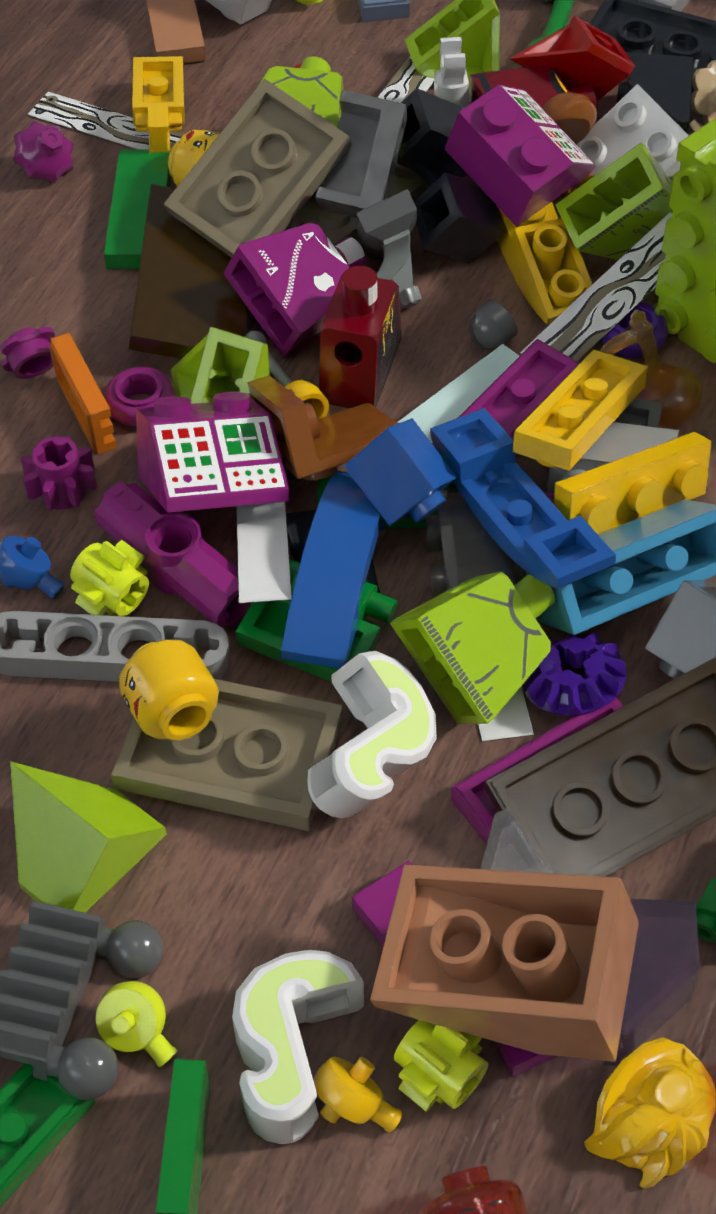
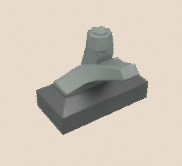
(386, 233)

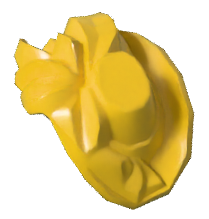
(654, 1111)

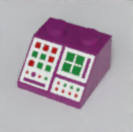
(515, 152)
(209, 453)

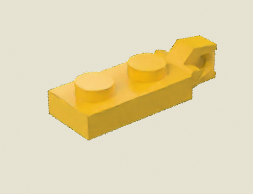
(158, 99)

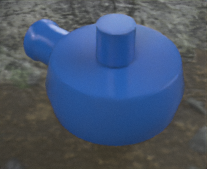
(27, 566)

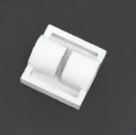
(633, 122)

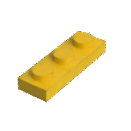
(579, 410)
(637, 483)

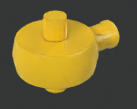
(353, 1094)

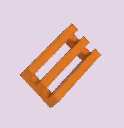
(82, 393)

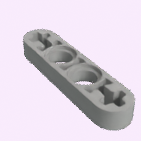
(108, 638)

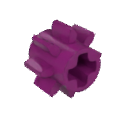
(58, 473)

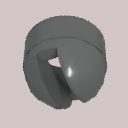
(491, 325)

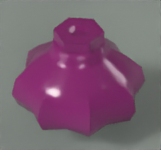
(43, 152)

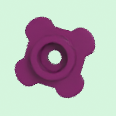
(28, 352)

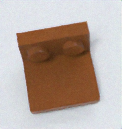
(311, 445)

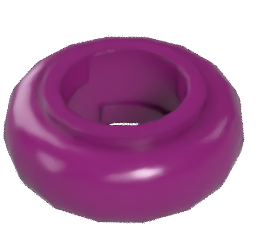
(133, 382)

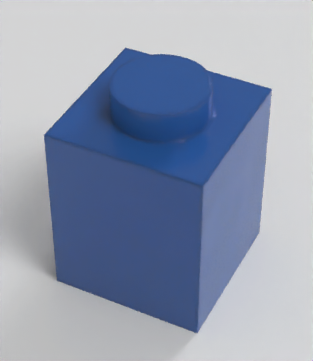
(402, 473)

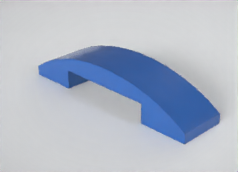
(514, 506)
(332, 576)

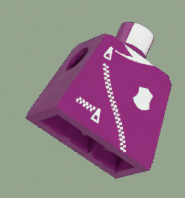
(291, 280)

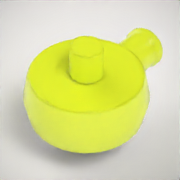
(132, 1020)

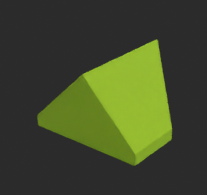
(479, 30)
(220, 365)
(75, 837)

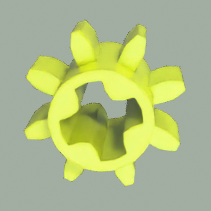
(109, 579)
(439, 1065)

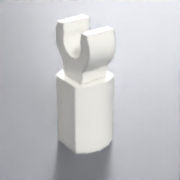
(452, 79)

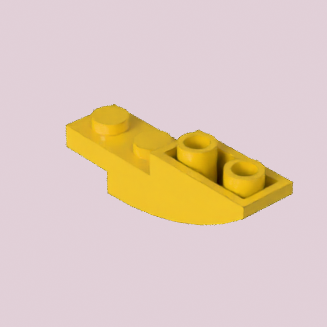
(544, 262)

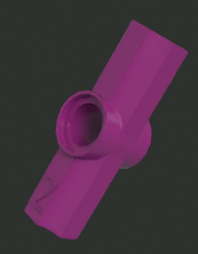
(173, 552)

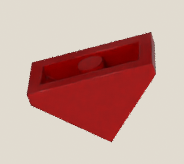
(580, 57)

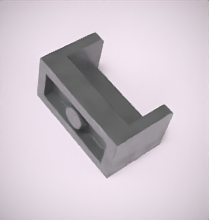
(369, 164)

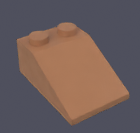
(511, 957)

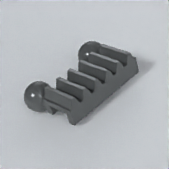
(46, 986)

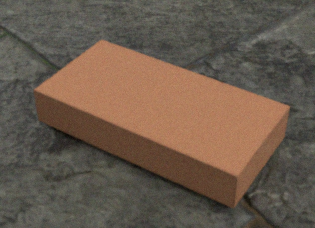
(176, 29)

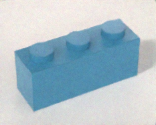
(650, 564)

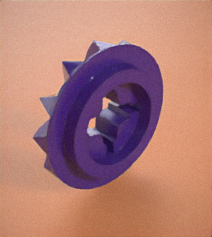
(569, 693)

